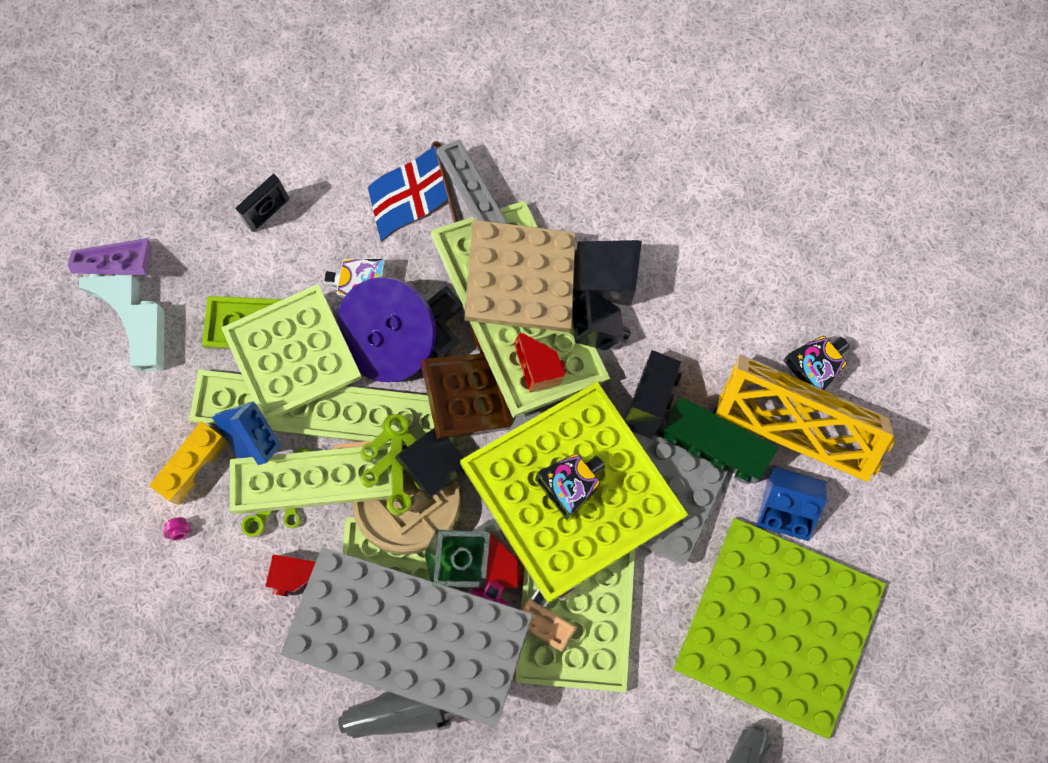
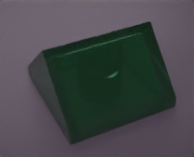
(458, 558)

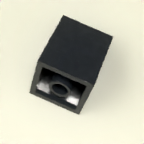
(607, 269)

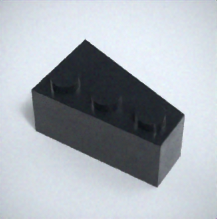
(653, 394)

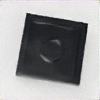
(263, 203)
(432, 463)

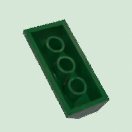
(718, 441)

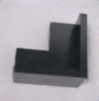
(444, 306)

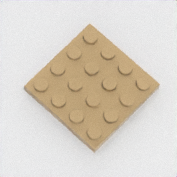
(520, 276)

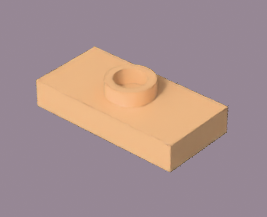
(548, 625)

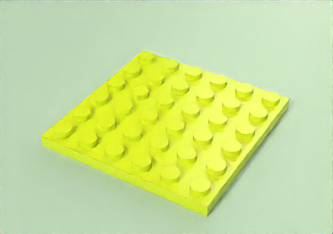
(621, 515)

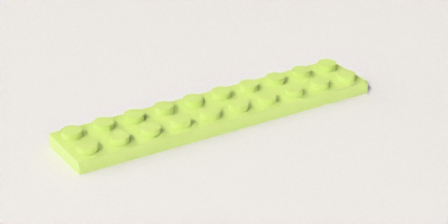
(340, 415)

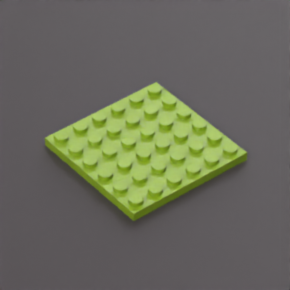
(780, 628)

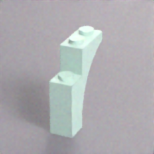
(142, 321)

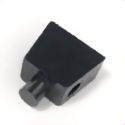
(598, 322)

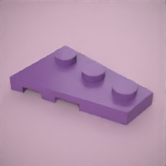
(115, 258)

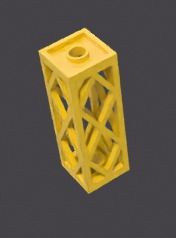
(866, 426)

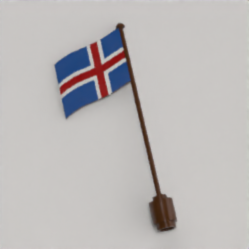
(411, 195)

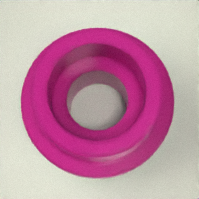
(176, 529)

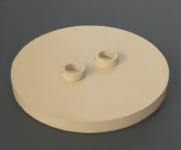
(415, 528)

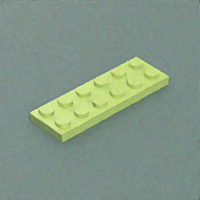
(305, 480)

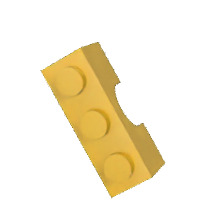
(178, 474)

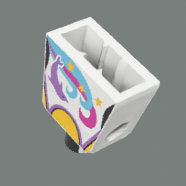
(354, 272)

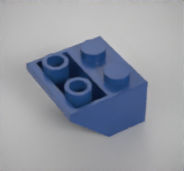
(792, 503)

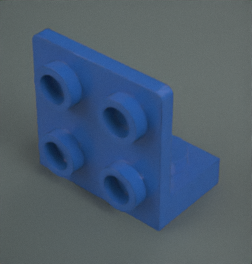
(248, 432)

